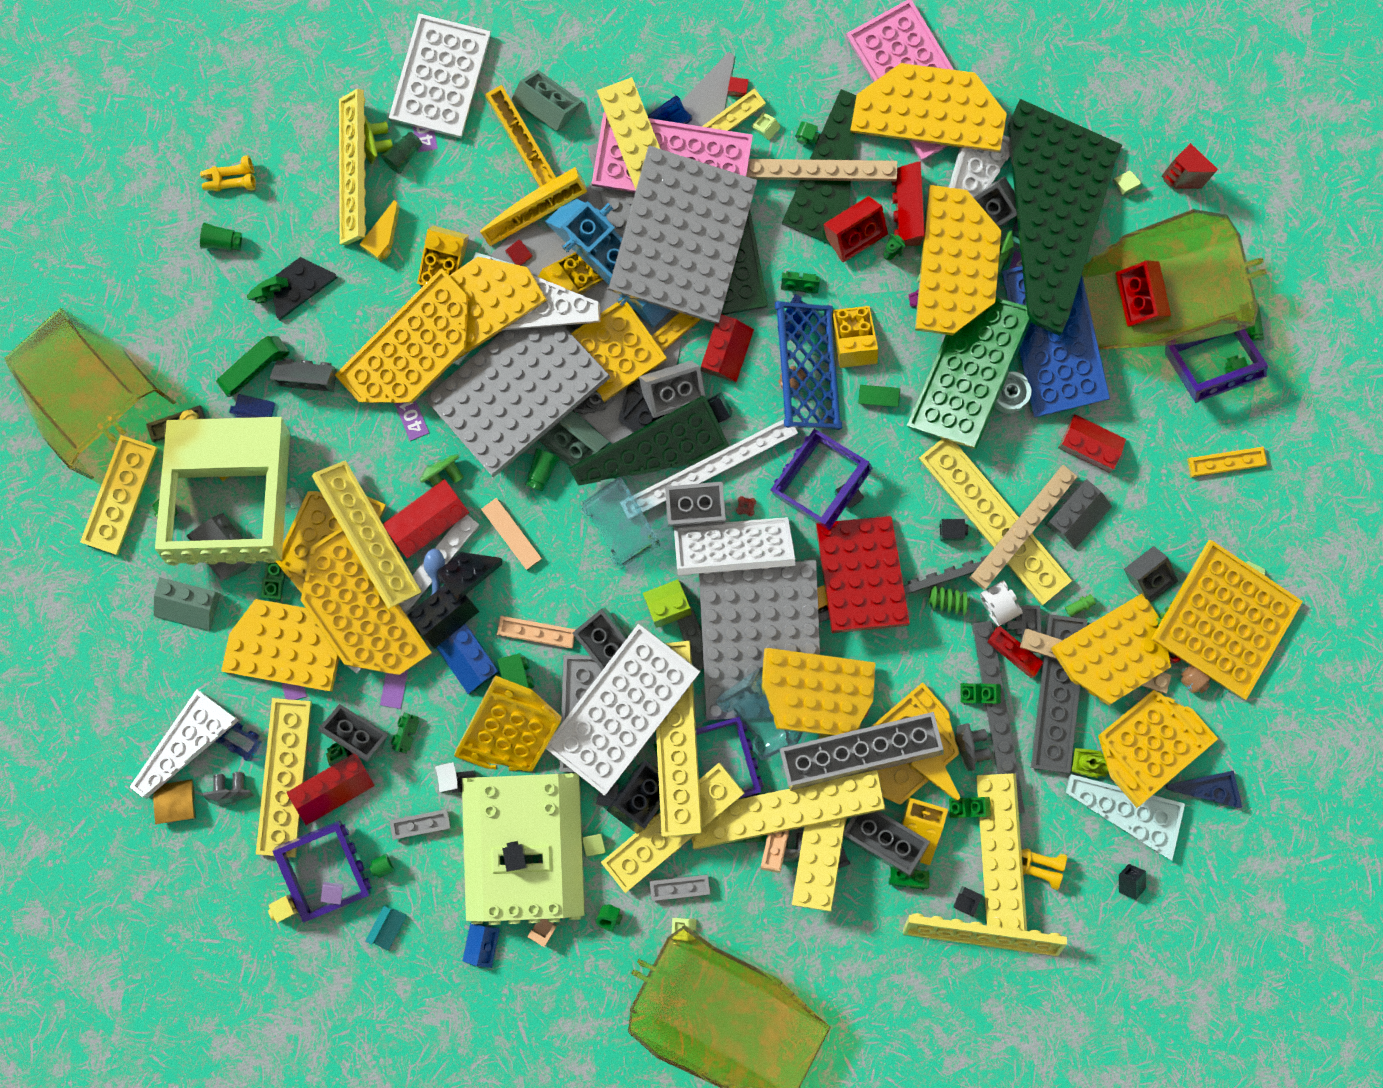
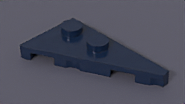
(1216, 788)

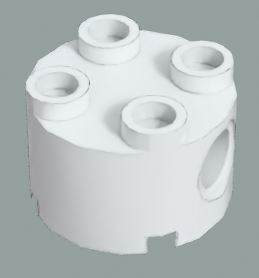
(1000, 603)

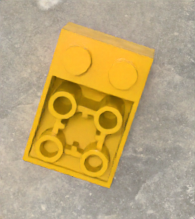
(442, 250)
(571, 274)
(855, 337)
(927, 822)

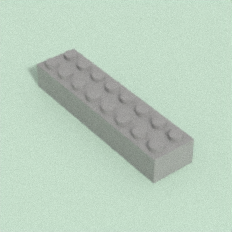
(862, 751)

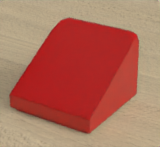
(737, 87)
(518, 253)

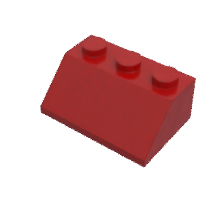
(1189, 170)
(856, 228)
(1143, 293)
(727, 348)
(1092, 443)

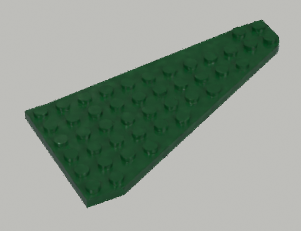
(1059, 194)

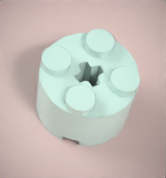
(1021, 393)

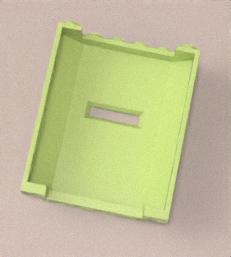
(545, 818)

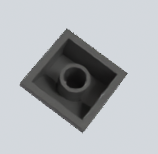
(998, 201)
(1151, 574)

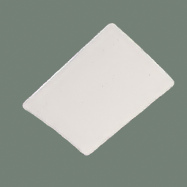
(446, 777)

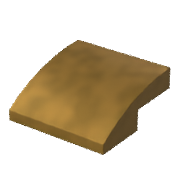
(174, 802)

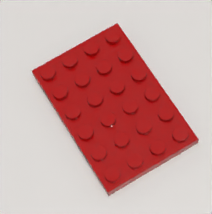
(862, 575)

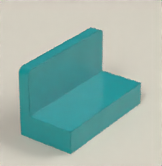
(386, 927)

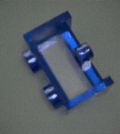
(240, 741)

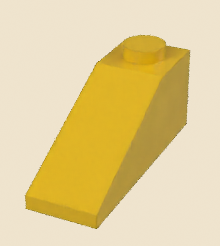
(381, 236)
(935, 772)

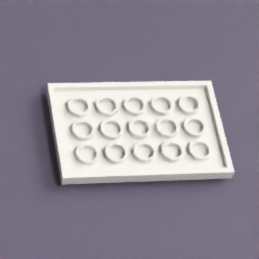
(440, 75)
(733, 546)

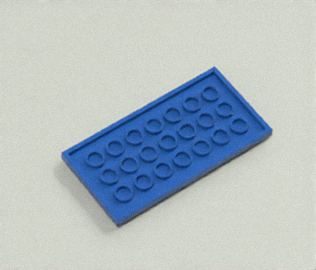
(1063, 368)

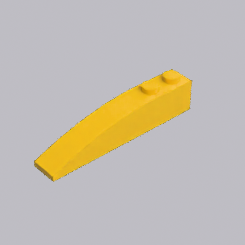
(519, 135)
(535, 206)

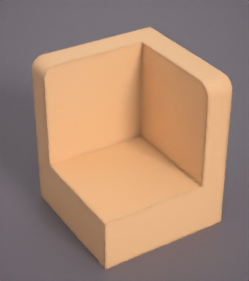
(542, 932)

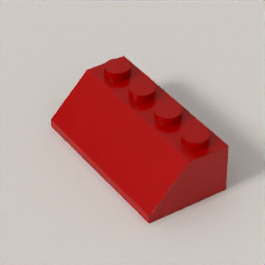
(909, 204)
(425, 518)
(330, 789)

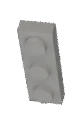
(420, 824)
(679, 887)

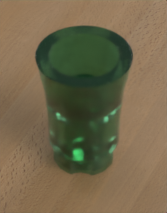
(402, 152)

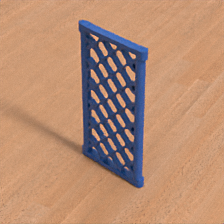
(788, 373)

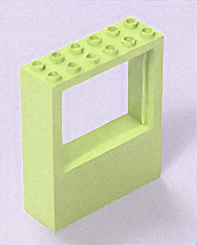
(224, 450)

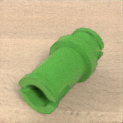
(1082, 604)

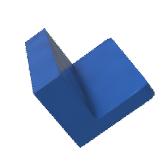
(481, 945)

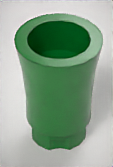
(219, 238)
(541, 469)

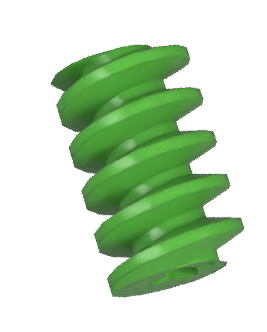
(949, 600)

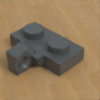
(1029, 619)

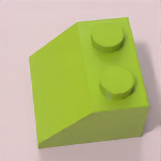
(667, 603)

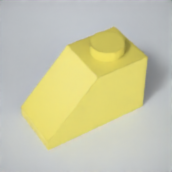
(282, 909)

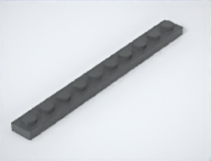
(931, 579)
(996, 713)

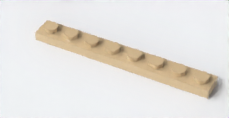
(822, 170)
(1023, 527)
(1042, 643)

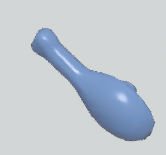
(432, 563)

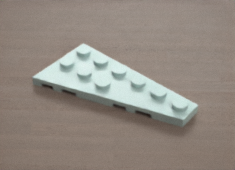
(1152, 823)

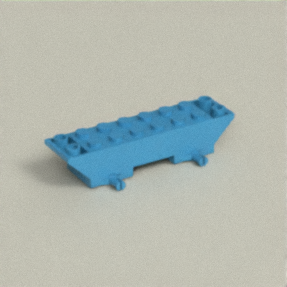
(598, 244)

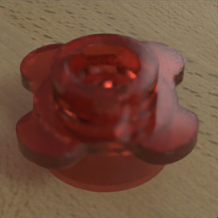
(746, 501)

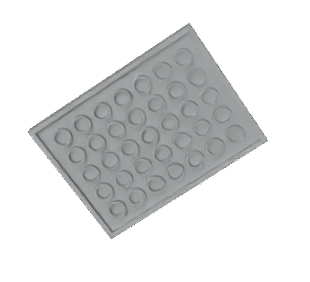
(682, 235)
(516, 392)
(750, 613)

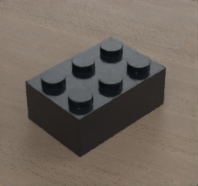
(442, 616)
(638, 798)

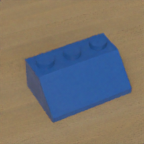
(467, 659)

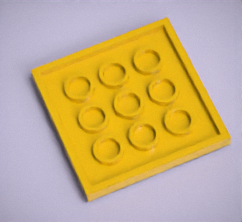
(620, 347)

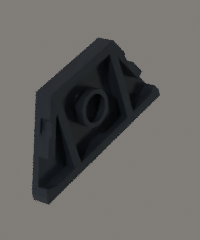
(304, 281)
(635, 410)
(466, 572)

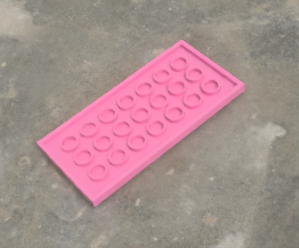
(894, 39)
(707, 145)

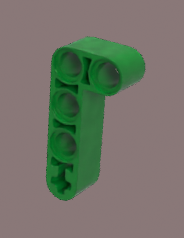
(251, 364)

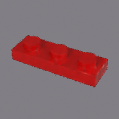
(1010, 648)

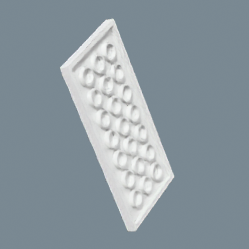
(622, 709)

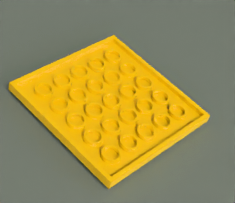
(1227, 620)

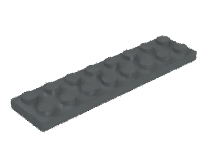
(1056, 705)

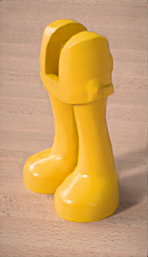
(245, 167)
(1057, 863)

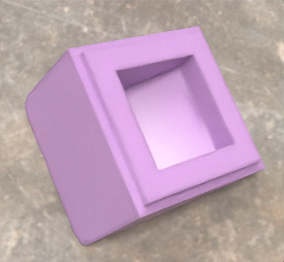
(332, 892)

